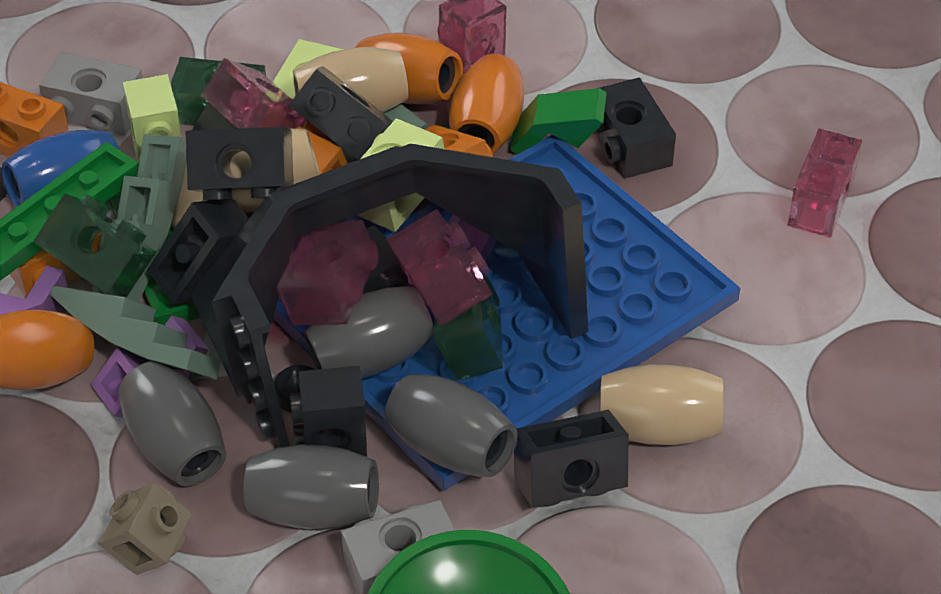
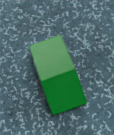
(566, 115)

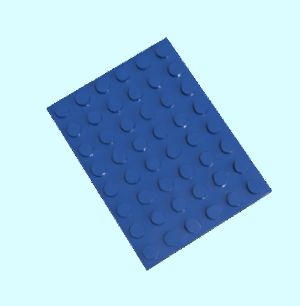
(640, 298)

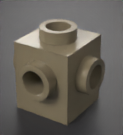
(145, 528)

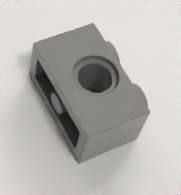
(90, 91)
(373, 543)

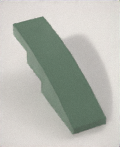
(152, 195)
(132, 328)

